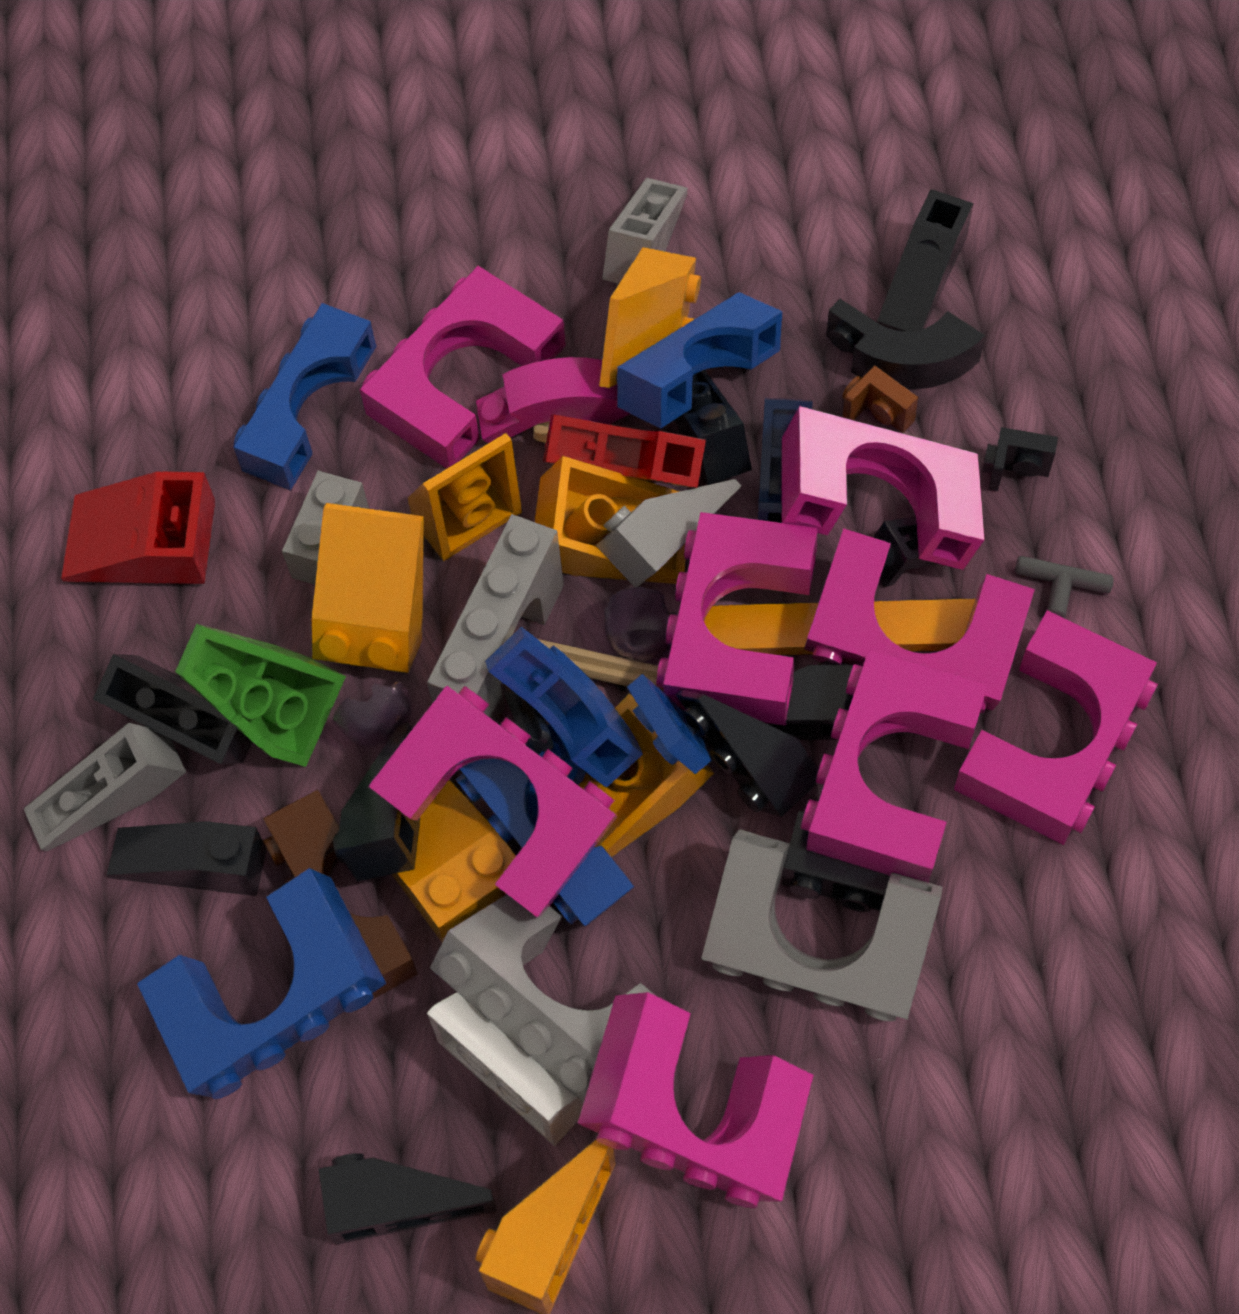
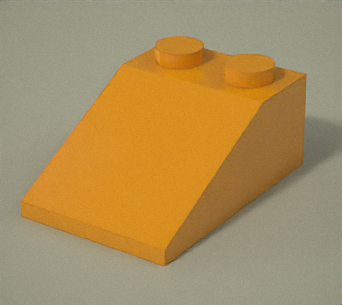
(647, 306)
(469, 498)
(577, 504)
(368, 588)
(645, 790)
(455, 862)
(542, 1234)

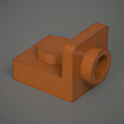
(883, 396)

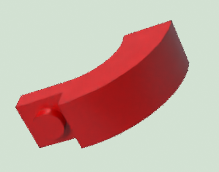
(629, 451)

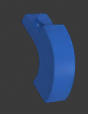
(569, 702)

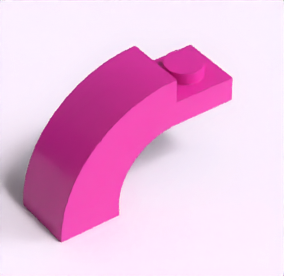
(547, 388)

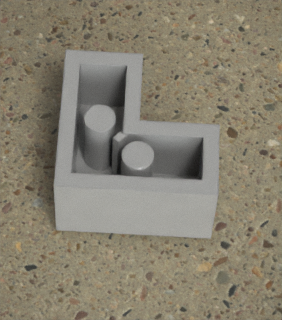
(304, 539)

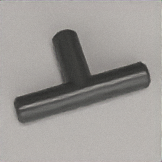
(1062, 580)

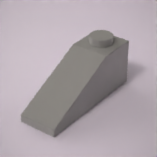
(645, 223)
(658, 527)
(106, 784)

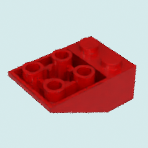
(142, 531)

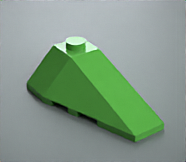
(262, 690)

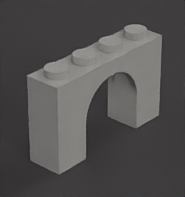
(516, 583)
(749, 939)
(485, 966)

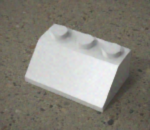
(505, 1067)

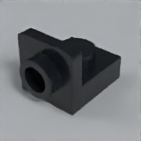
(1020, 452)
(903, 548)

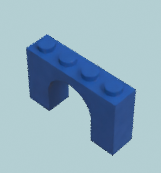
(330, 977)

